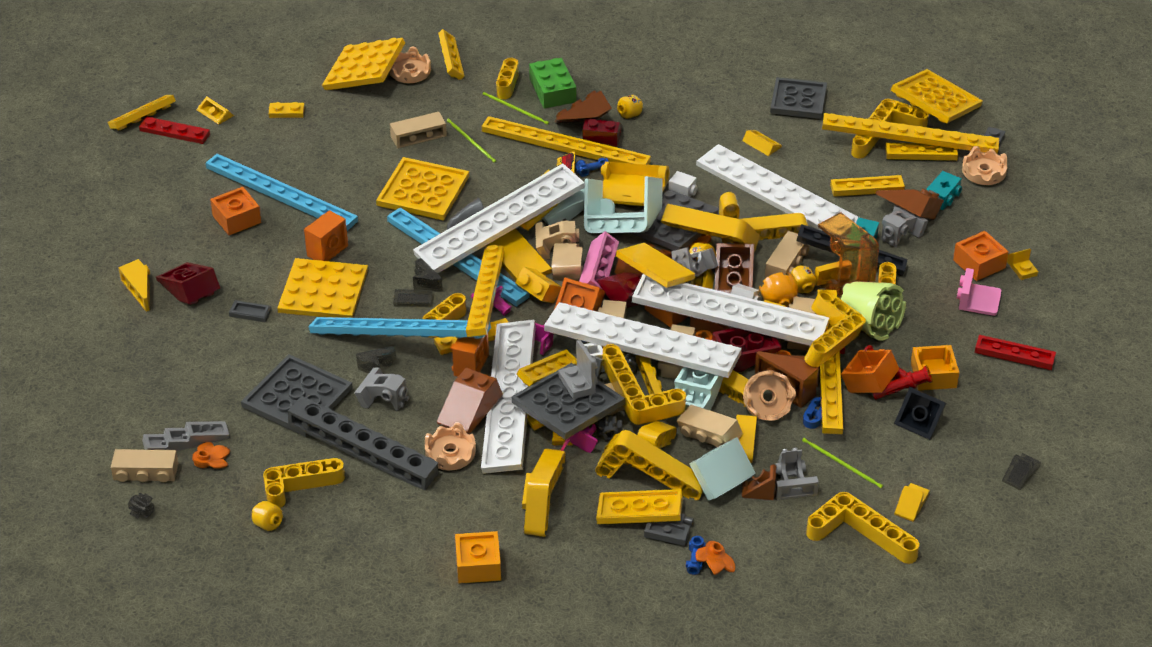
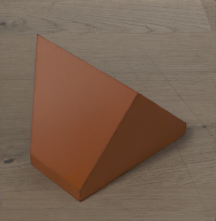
(762, 486)

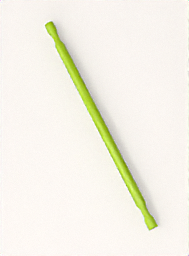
(516, 108)
(471, 140)
(842, 463)

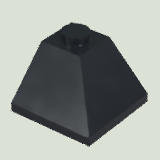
(920, 413)

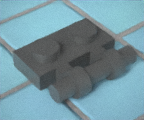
(670, 531)

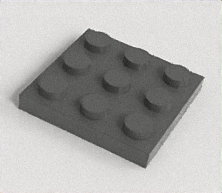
(798, 98)

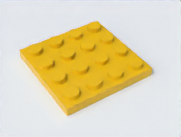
(363, 64)
(936, 96)
(423, 188)
(323, 288)

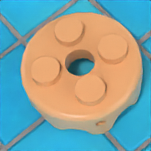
(411, 67)
(977, 161)
(781, 391)
(450, 438)

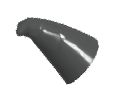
(467, 211)

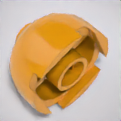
(779, 289)

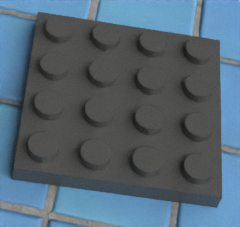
(673, 237)
(288, 383)
(556, 409)

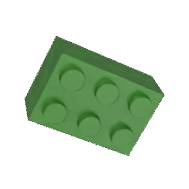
(552, 82)

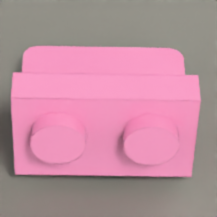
(977, 297)

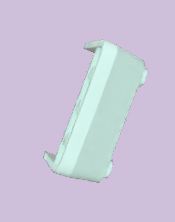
(601, 215)

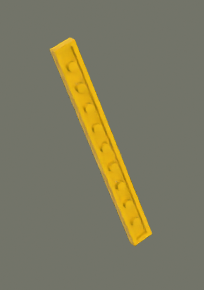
(909, 133)
(561, 142)
(485, 291)
(831, 392)

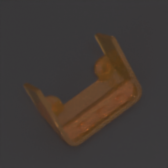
(856, 250)

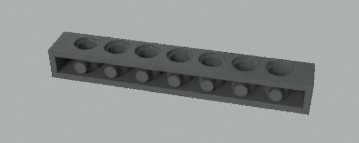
(363, 443)

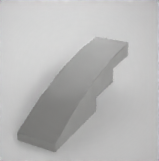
(188, 437)

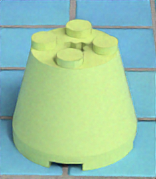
(879, 304)

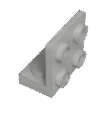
(580, 379)

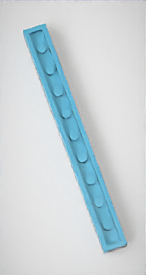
(276, 189)
(469, 264)
(390, 327)

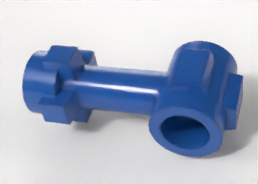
(584, 169)
(694, 566)

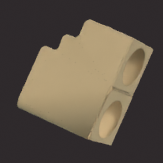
(566, 261)

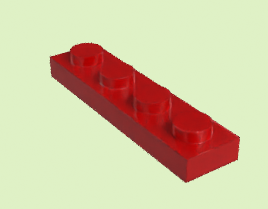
(174, 130)
(1015, 352)

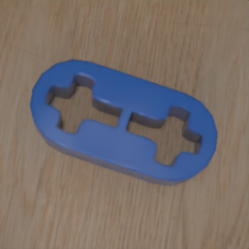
(812, 411)

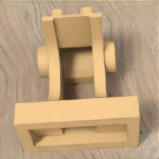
(553, 234)

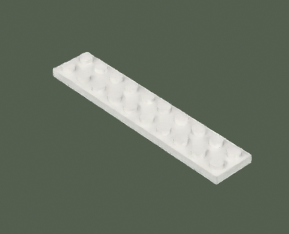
(769, 186)
(499, 218)
(732, 310)
(643, 339)
(505, 421)

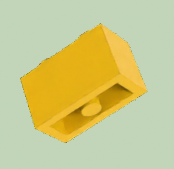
(538, 285)

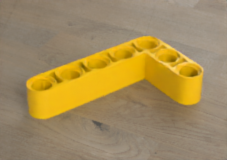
(893, 112)
(710, 224)
(767, 226)
(846, 327)
(639, 408)
(649, 459)
(539, 491)
(868, 522)

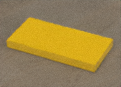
(519, 254)
(655, 265)
(639, 506)

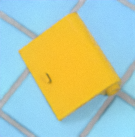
(626, 181)

